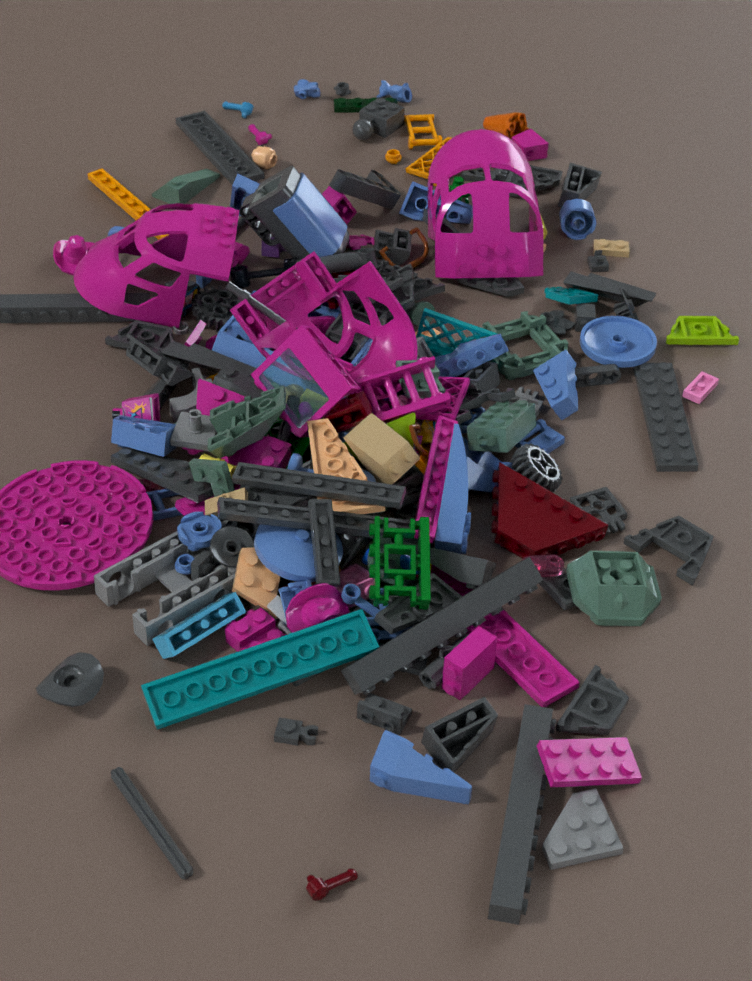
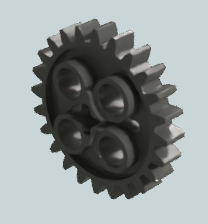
(214, 306)

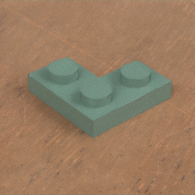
(212, 472)

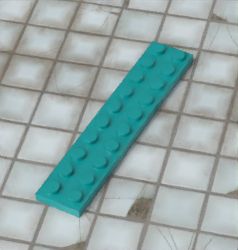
(259, 669)

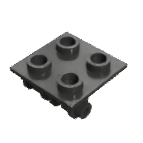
(626, 307)

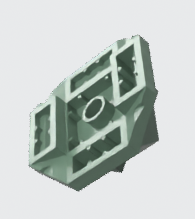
(614, 587)

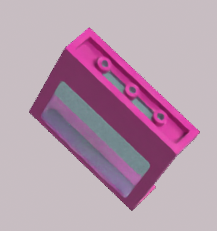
(310, 376)

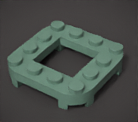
(536, 327)

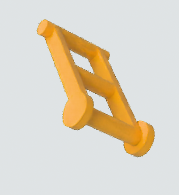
(414, 130)

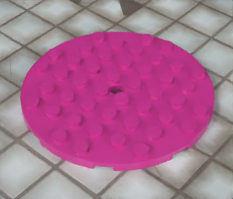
(106, 515)

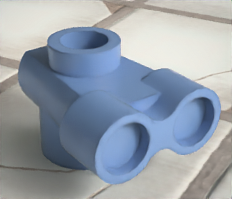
(306, 89)

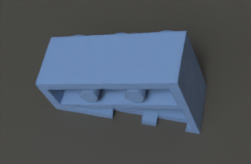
(143, 435)

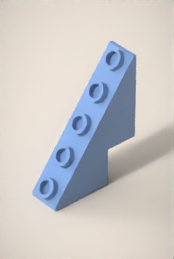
(470, 355)

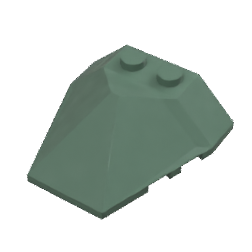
(245, 421)

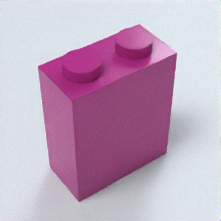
(469, 663)

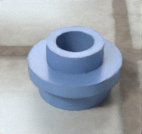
(183, 564)

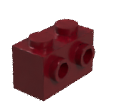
(349, 411)

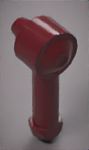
(319, 888)

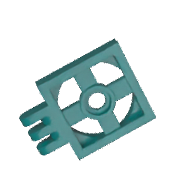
(570, 295)

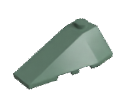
(185, 186)

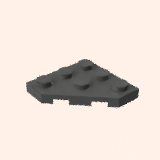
(543, 179)
(503, 286)

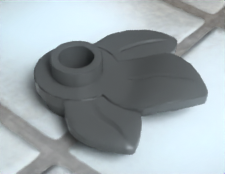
(557, 323)

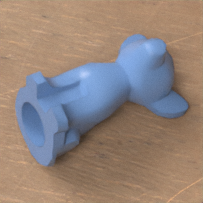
(398, 92)

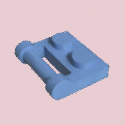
(547, 440)

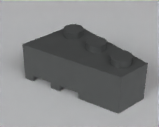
(579, 183)

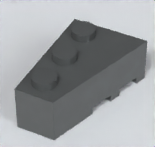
(459, 734)

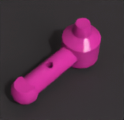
(260, 137)

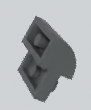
(398, 243)

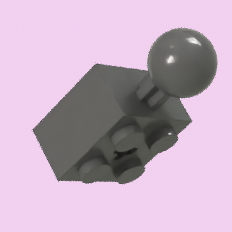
(378, 118)

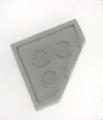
(581, 832)

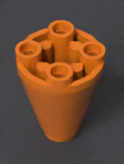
(506, 124)

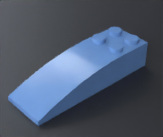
(454, 515)

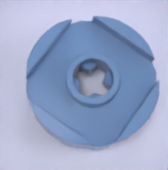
(198, 539)

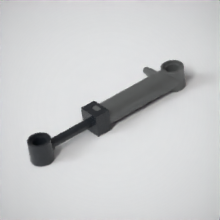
(334, 264)

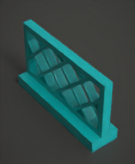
(441, 348)

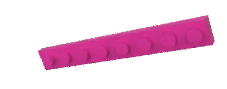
(435, 474)

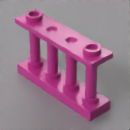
(420, 406)

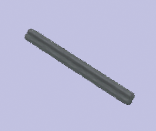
(152, 823)

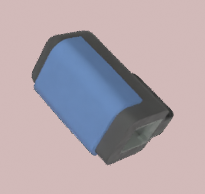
(296, 215)

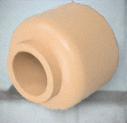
(264, 157)

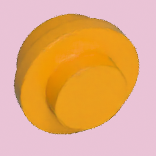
(393, 156)

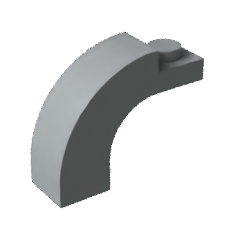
(189, 401)

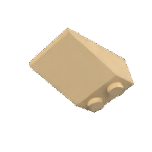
(381, 449)

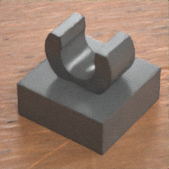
(598, 262)

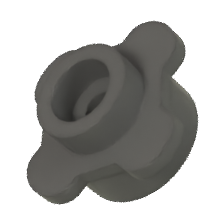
(342, 89)

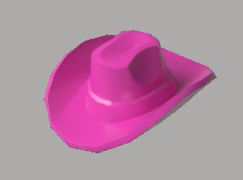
(70, 252)
(314, 606)

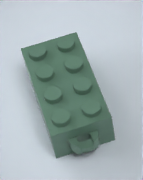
(501, 426)

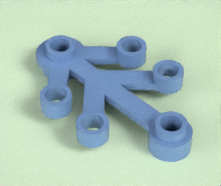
(354, 591)

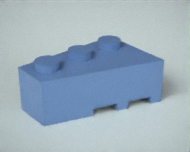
(558, 383)

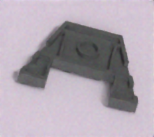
(404, 293)
(474, 399)
(680, 539)

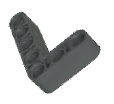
(372, 189)

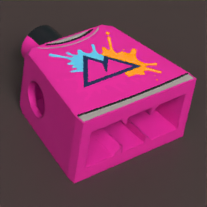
(140, 407)

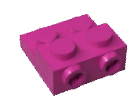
(251, 630)

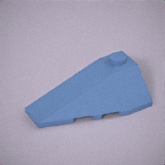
(417, 200)
(408, 772)

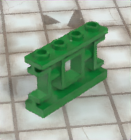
(418, 562)

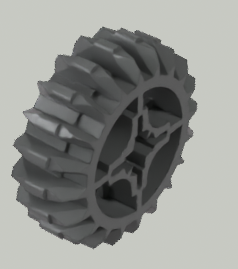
(537, 466)

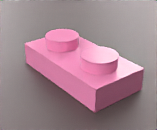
(700, 387)

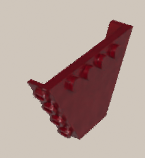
(537, 520)

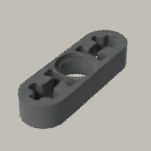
(606, 375)

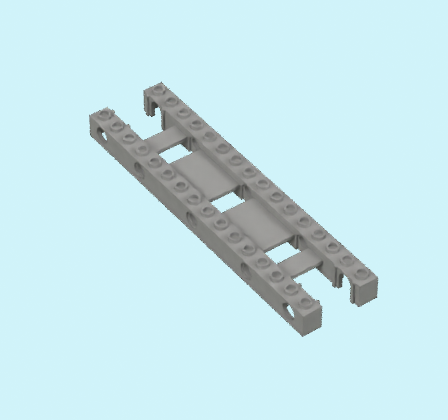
(187, 596)

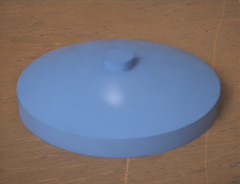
(618, 341)
(288, 551)

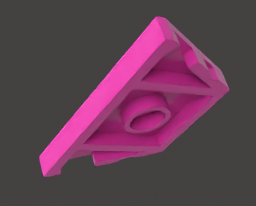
(212, 396)

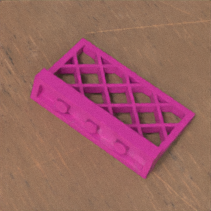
(449, 382)

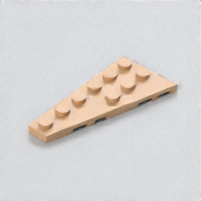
(333, 459)

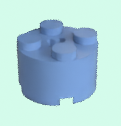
(577, 218)

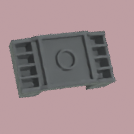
(359, 312)

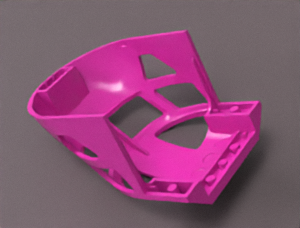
(197, 244)
(491, 247)
(307, 287)

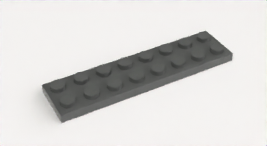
(218, 147)
(665, 418)

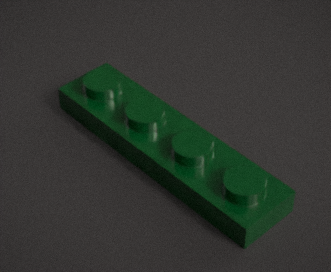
(354, 105)

